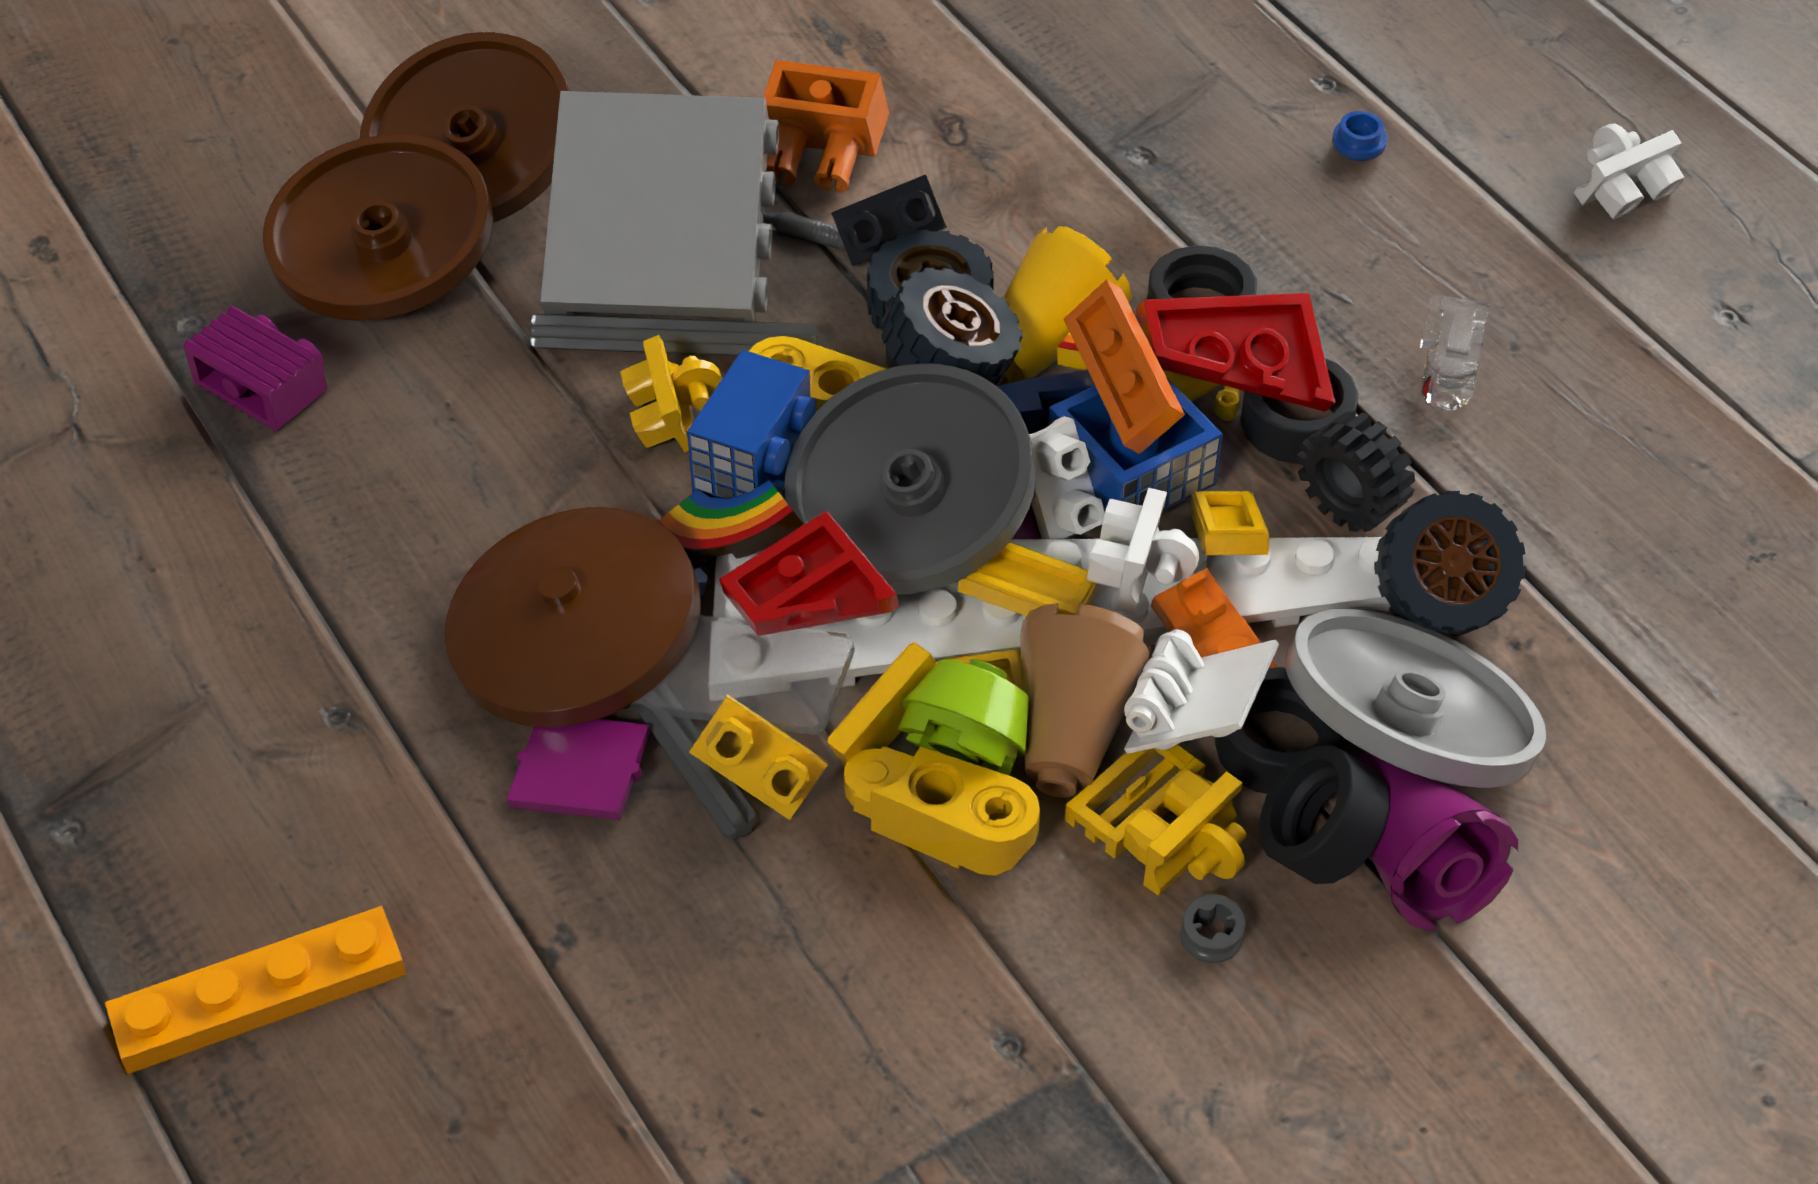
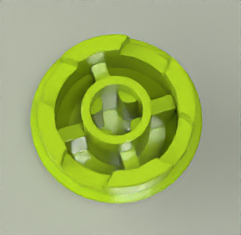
(968, 714)

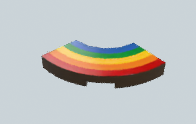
(731, 525)

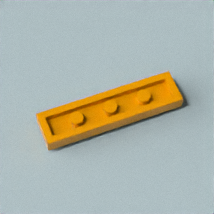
(254, 989)

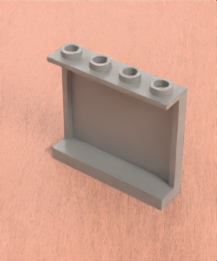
(659, 205)

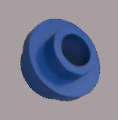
(1360, 136)

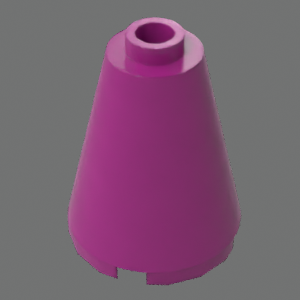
(1438, 849)

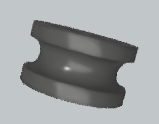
(1202, 913)

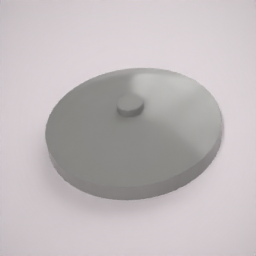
(1415, 698)

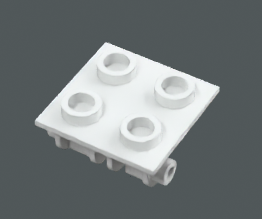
(1193, 696)

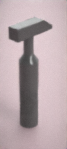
(805, 228)

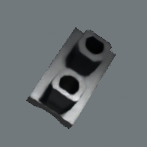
(885, 216)

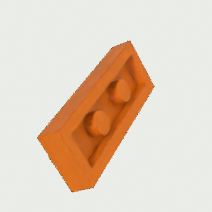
(1123, 367)

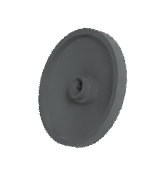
(917, 471)

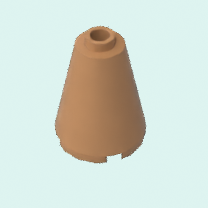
(1077, 687)

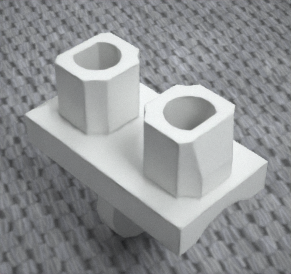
(1622, 161)
(1063, 489)
(1134, 546)

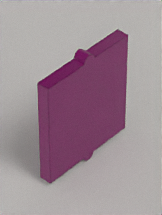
(579, 768)

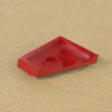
(1243, 343)

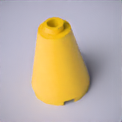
(1049, 284)

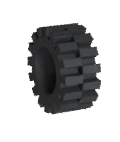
(1355, 471)

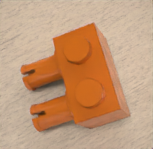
(825, 111)

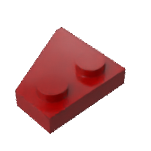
(808, 581)

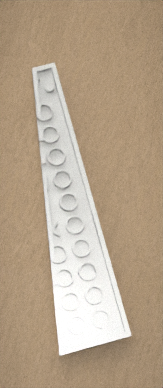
(1287, 583)

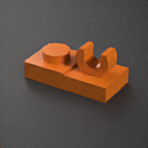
(1205, 614)

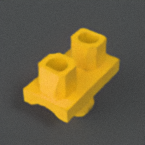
(673, 388)
(758, 757)
(1199, 839)

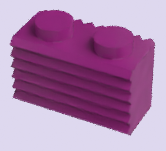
(256, 367)

